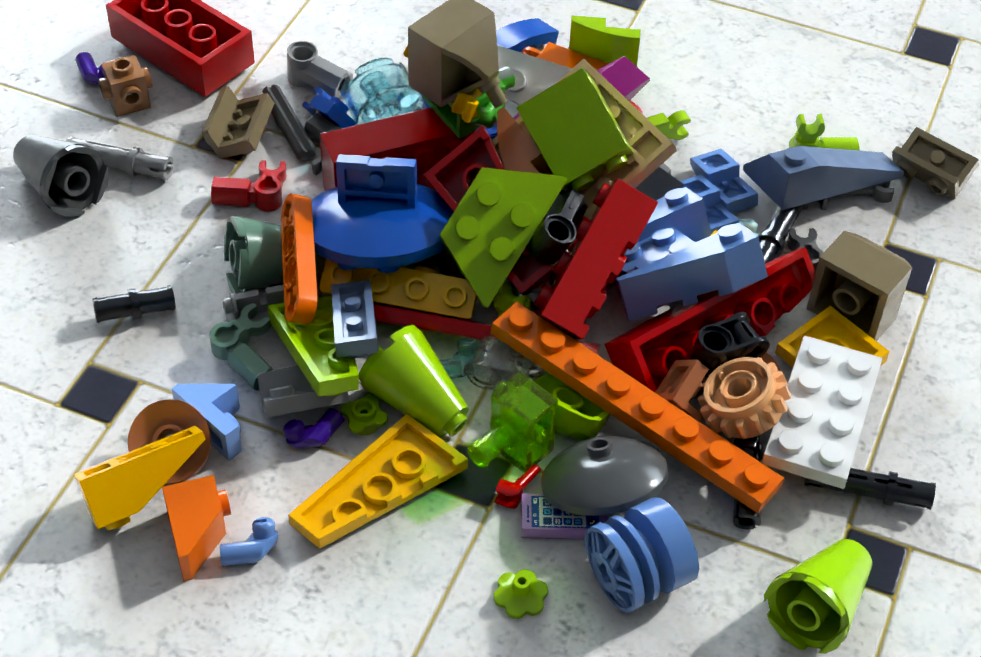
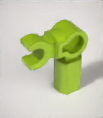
(809, 135)

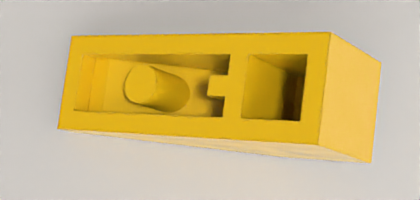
(131, 480)

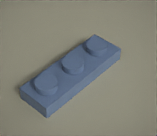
(354, 319)

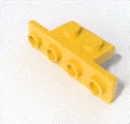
(409, 289)

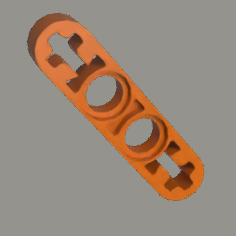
(298, 259)

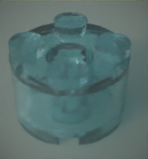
(380, 91)

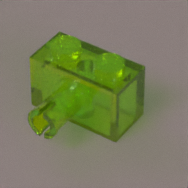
(519, 425)

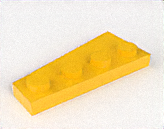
(382, 477)

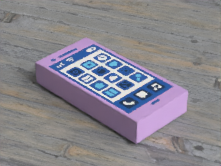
(543, 520)

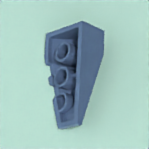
(817, 173)

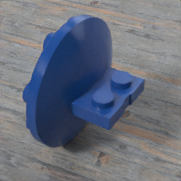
(378, 215)

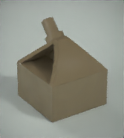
(455, 53)
(860, 283)

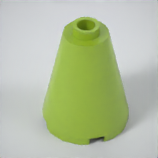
(415, 383)
(819, 596)

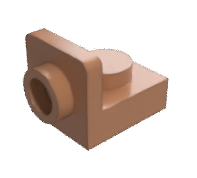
(683, 384)

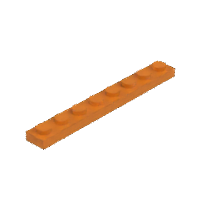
(638, 407)

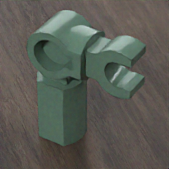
(230, 344)

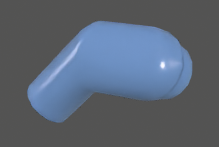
(254, 548)

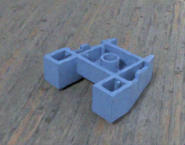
(681, 259)

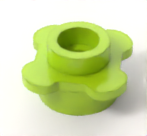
(364, 423)

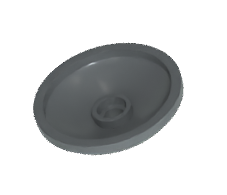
(604, 476)

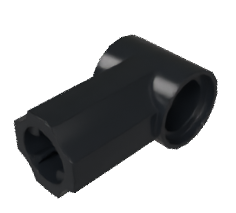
(558, 227)

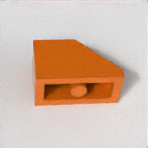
(196, 521)

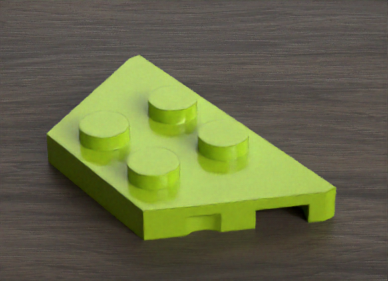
(497, 224)

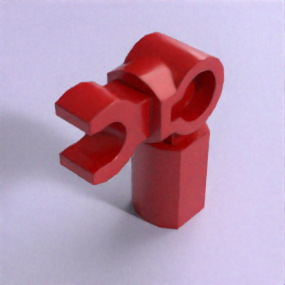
(265, 191)

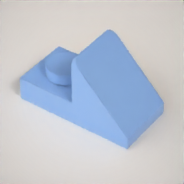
(218, 406)

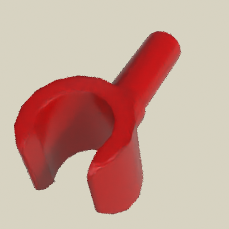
(511, 493)

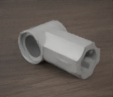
(309, 69)

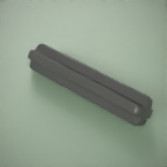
(290, 124)

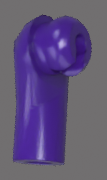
(88, 69)

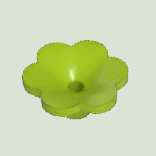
(507, 297)
(520, 594)

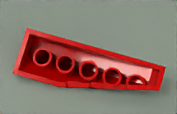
(654, 345)

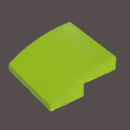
(603, 43)

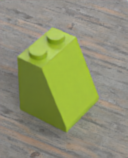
(575, 130)

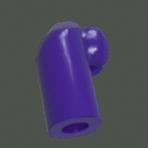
(315, 435)

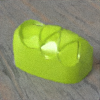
(575, 413)

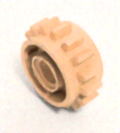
(744, 397)

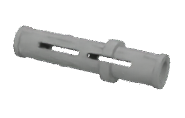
(131, 160)

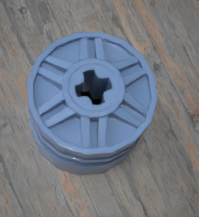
(642, 554)

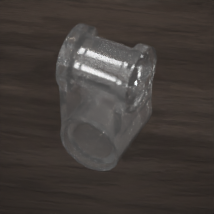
(498, 363)

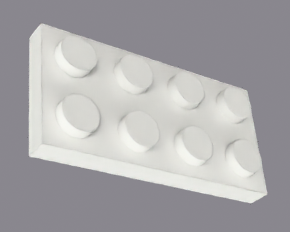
(825, 412)

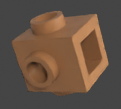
(123, 78)

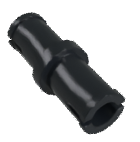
(134, 303)

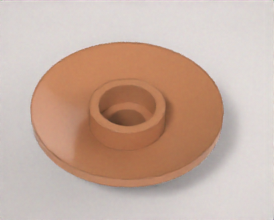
(165, 419)

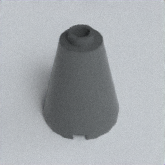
(62, 173)

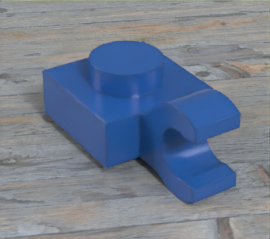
(330, 108)

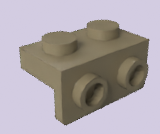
(236, 124)
(935, 163)

